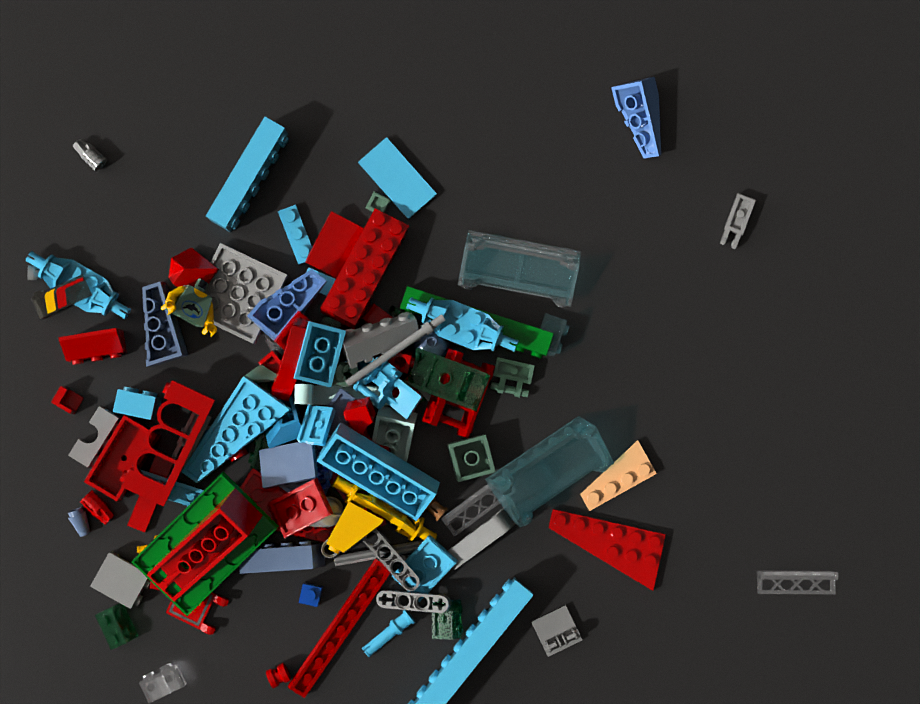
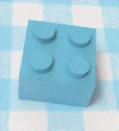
(135, 404)

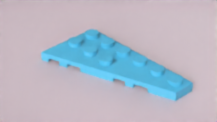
(241, 420)

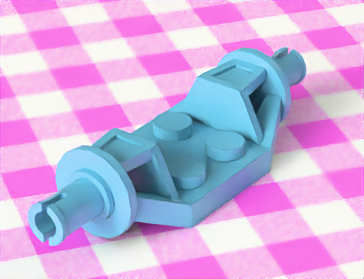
(69, 269)
(463, 324)

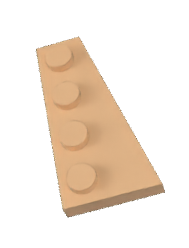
(624, 474)

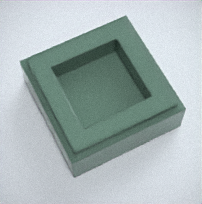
(378, 201)

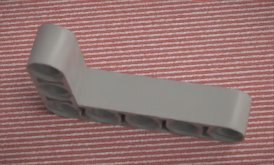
(387, 562)

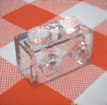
(162, 683)

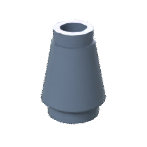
(79, 520)

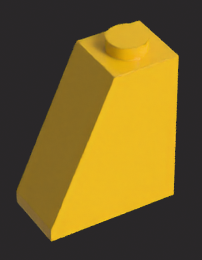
(351, 528)

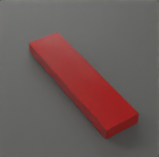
(145, 508)

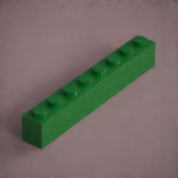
(529, 337)

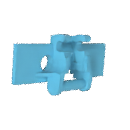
(387, 378)

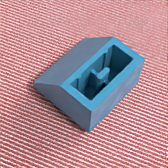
(285, 428)

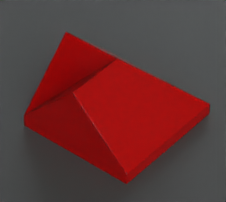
(190, 266)

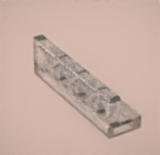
(465, 505)
(796, 575)

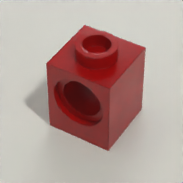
(404, 368)

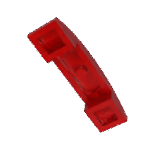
(284, 381)

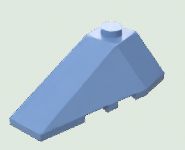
(640, 108)

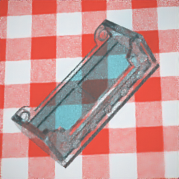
(519, 267)

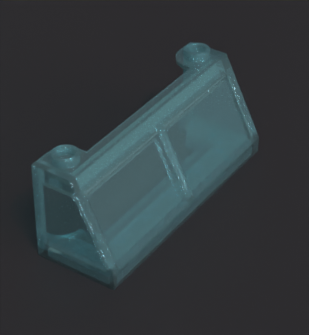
(549, 469)

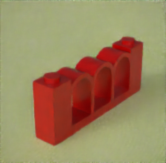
(146, 486)

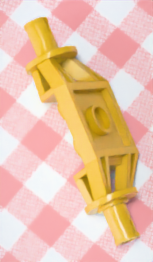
(377, 506)

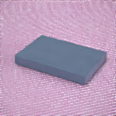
(288, 464)

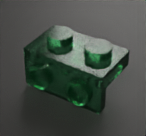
(116, 626)

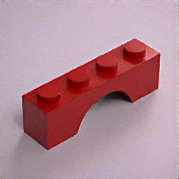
(360, 415)

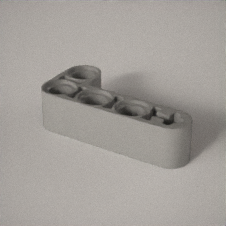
(481, 537)

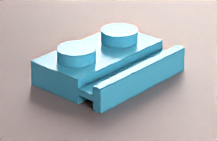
(316, 425)

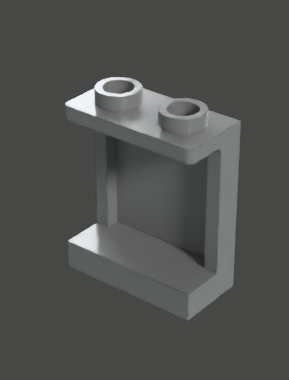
(121, 581)

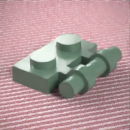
(512, 371)

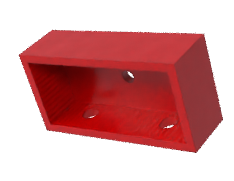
(126, 440)

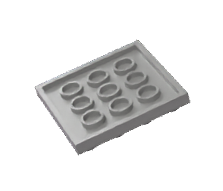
(238, 289)

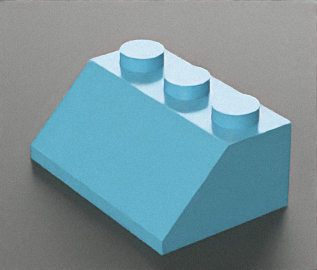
(319, 354)

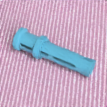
(395, 628)

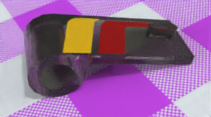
(59, 297)

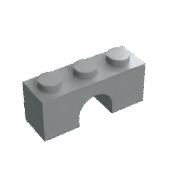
(88, 453)

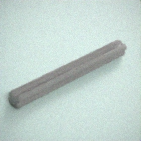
(366, 555)

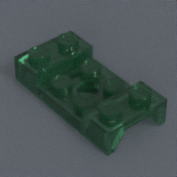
(465, 382)

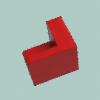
(67, 400)

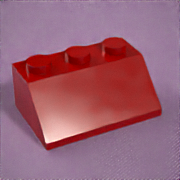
(93, 345)

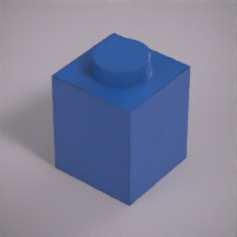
(310, 594)

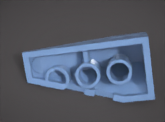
(278, 309)

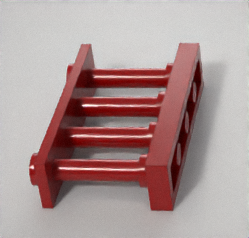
(435, 406)

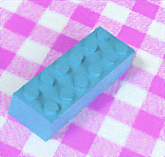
(247, 174)
(378, 471)

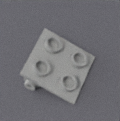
(556, 631)

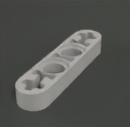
(413, 601)

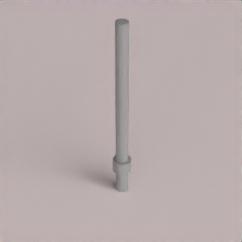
(427, 328)

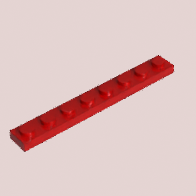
(339, 628)

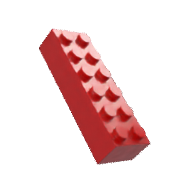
(364, 269)

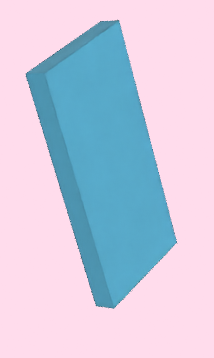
(397, 178)

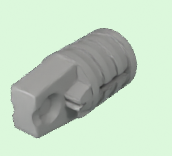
(90, 154)

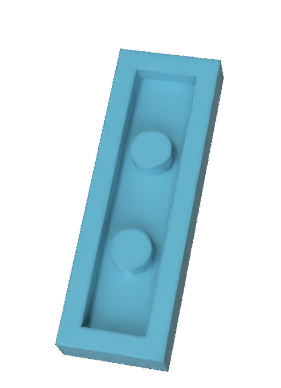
(296, 233)

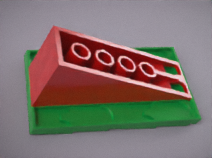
(205, 543)

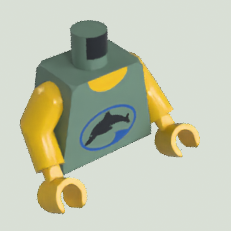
(192, 306)

